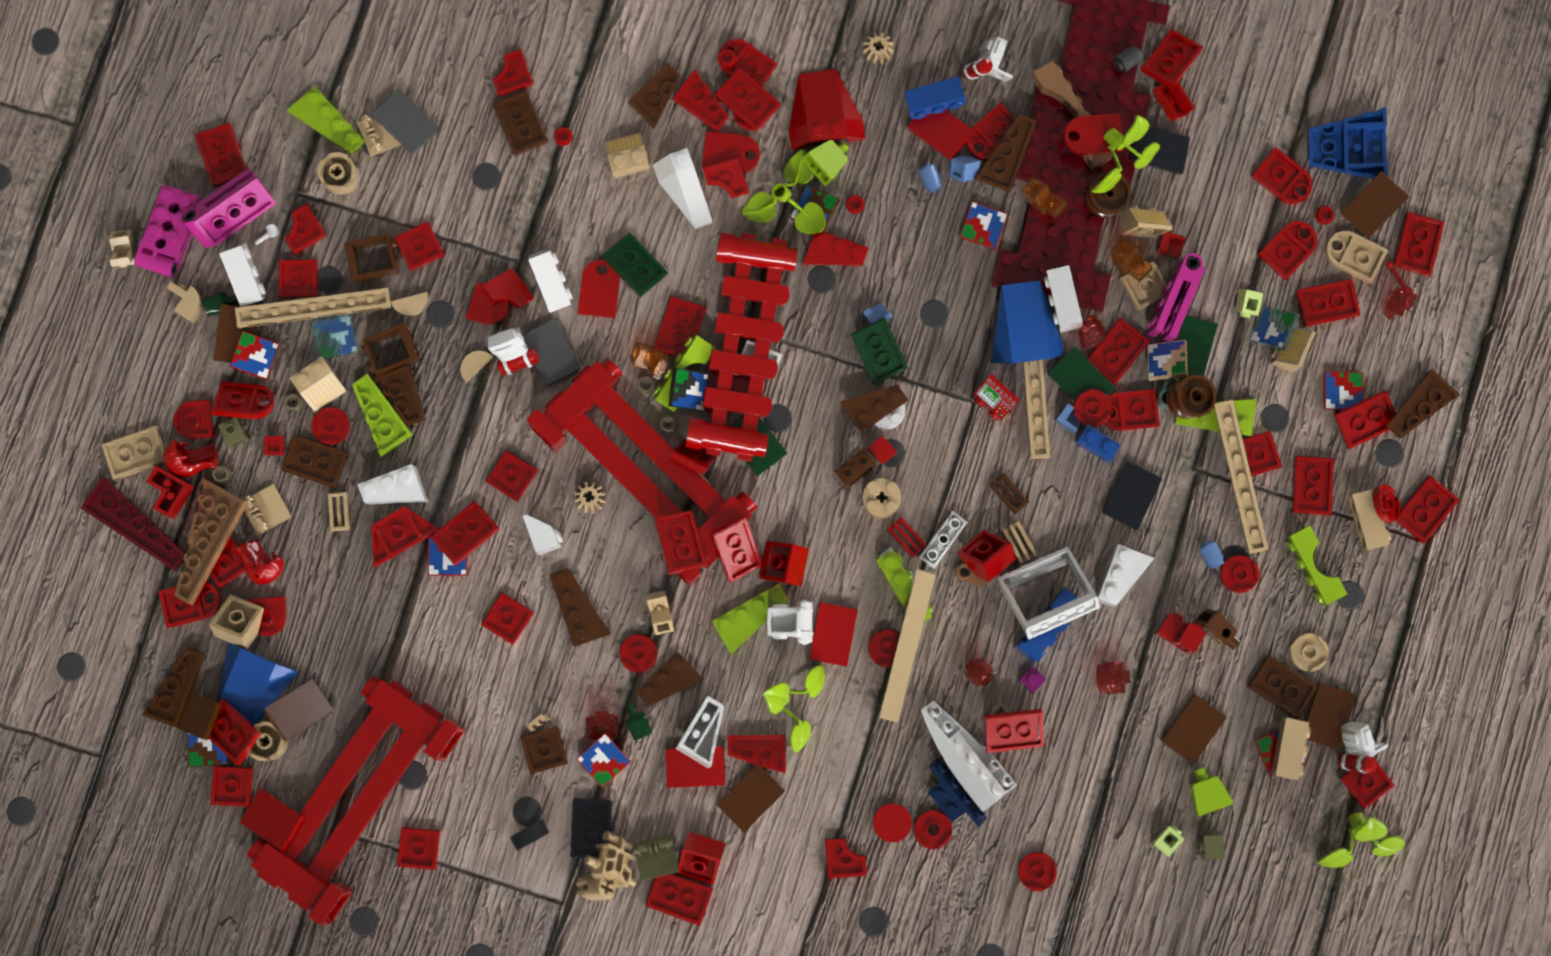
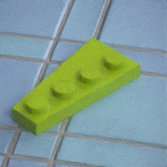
(320, 115)
(1245, 413)
(384, 422)
(747, 618)

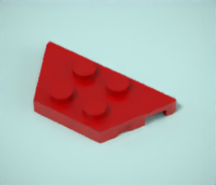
(397, 534)

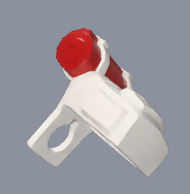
(988, 61)
(511, 351)
(1359, 748)

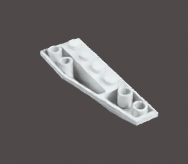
(967, 758)

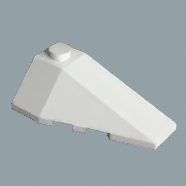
(681, 183)

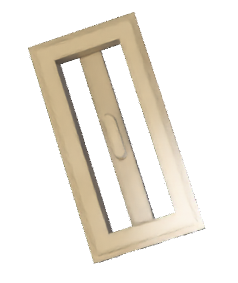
(339, 511)
(1026, 539)
(537, 722)

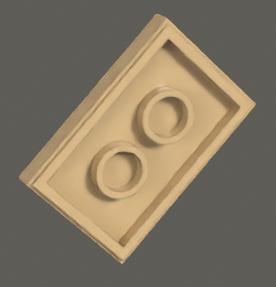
(134, 452)

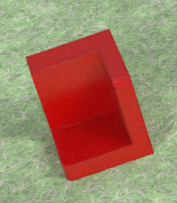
(1170, 245)
(882, 450)

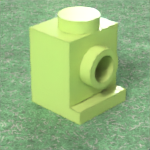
(1248, 303)
(1168, 848)

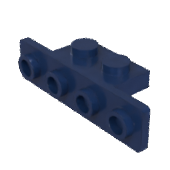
(952, 797)

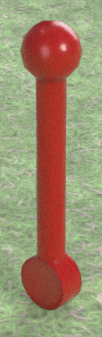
(1389, 264)

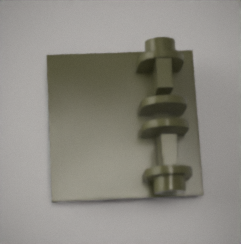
(655, 857)

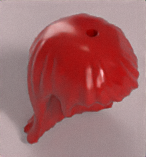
(188, 462)
(257, 564)

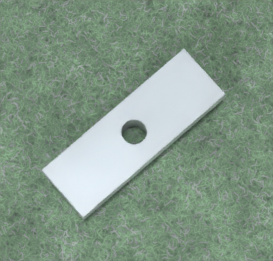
(936, 549)

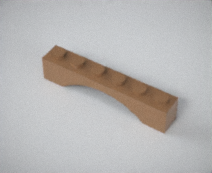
(1052, 83)

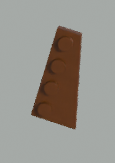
(1007, 157)
(1424, 401)
(580, 616)
(171, 699)

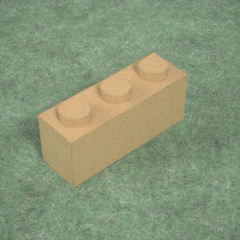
(1367, 522)
(1291, 749)

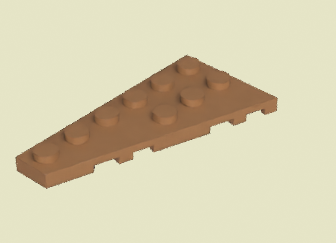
(209, 533)

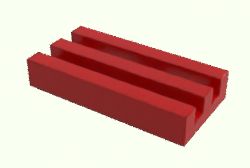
(912, 532)

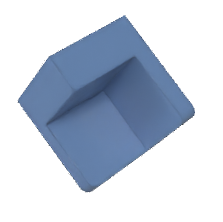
(964, 168)
(876, 313)
(1068, 419)

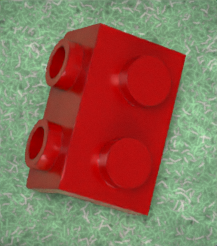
(1174, 101)

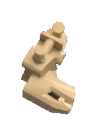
(608, 870)

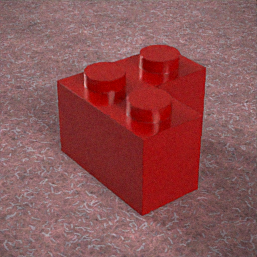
(174, 491)
(1181, 634)

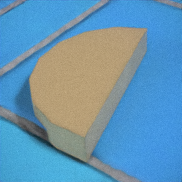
(411, 305)
(473, 364)

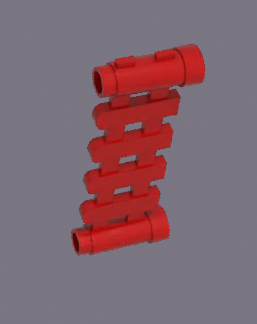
(717, 436)

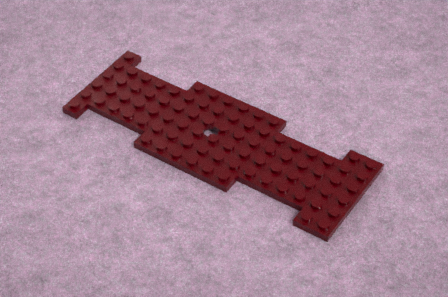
(1094, 38)

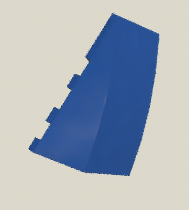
(1351, 145)
(1025, 325)
(251, 682)

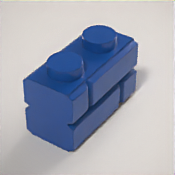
(1098, 443)

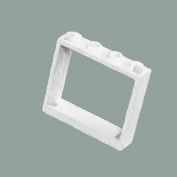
(1061, 614)

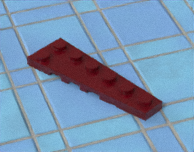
(122, 516)

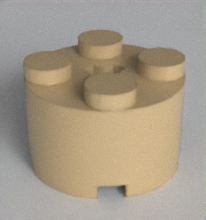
(330, 166)
(889, 490)
(271, 751)

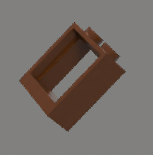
(352, 246)
(402, 329)
(854, 469)

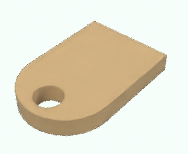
(1357, 255)

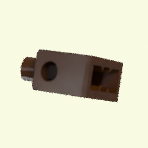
(1218, 628)

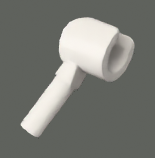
(272, 231)

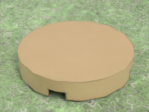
(1309, 652)

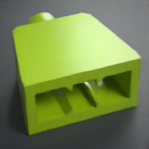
(826, 160)
(1208, 793)

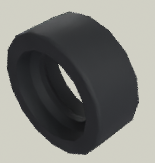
(529, 834)

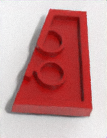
(699, 101)
(832, 250)
(760, 750)

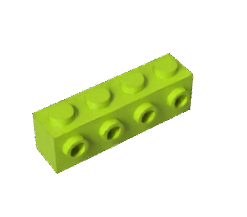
(898, 579)

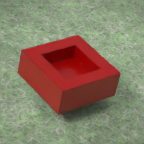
(274, 446)

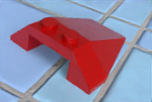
(823, 111)

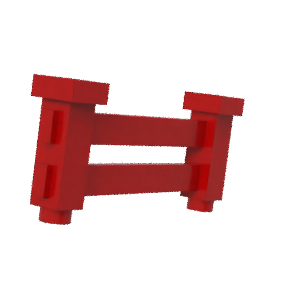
(568, 413)
(310, 885)

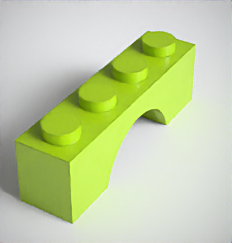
(696, 351)
(1303, 545)

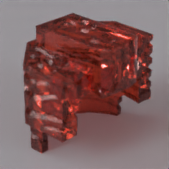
(1398, 301)
(1092, 332)
(1112, 677)
(602, 723)

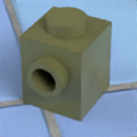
(233, 432)
(1211, 846)

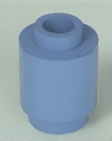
(930, 177)
(1211, 554)

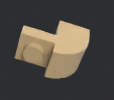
(123, 248)
(191, 304)
(660, 612)

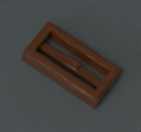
(1008, 493)

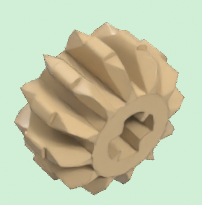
(885, 50)
(595, 493)

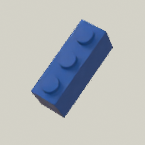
(935, 98)

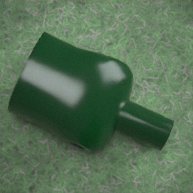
(213, 302)
(637, 723)

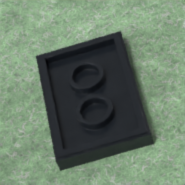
(1172, 150)
(1132, 496)
(589, 823)

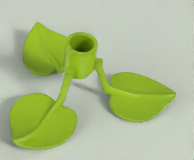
(1118, 141)
(761, 205)
(778, 697)
(1364, 831)

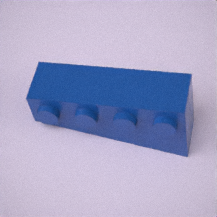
(1034, 648)

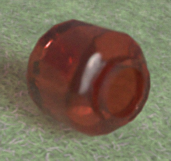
(979, 672)

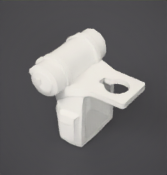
(791, 621)

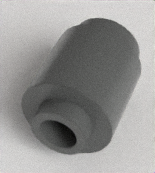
(1127, 59)

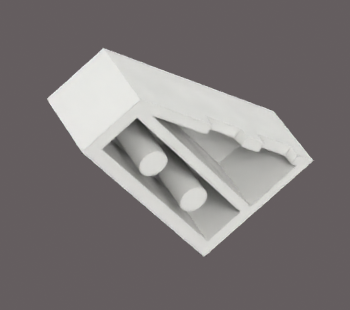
(243, 274)
(550, 280)
(1063, 299)
(394, 487)
(1121, 573)
(702, 733)

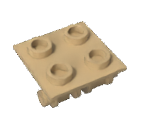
(375, 136)
(266, 509)

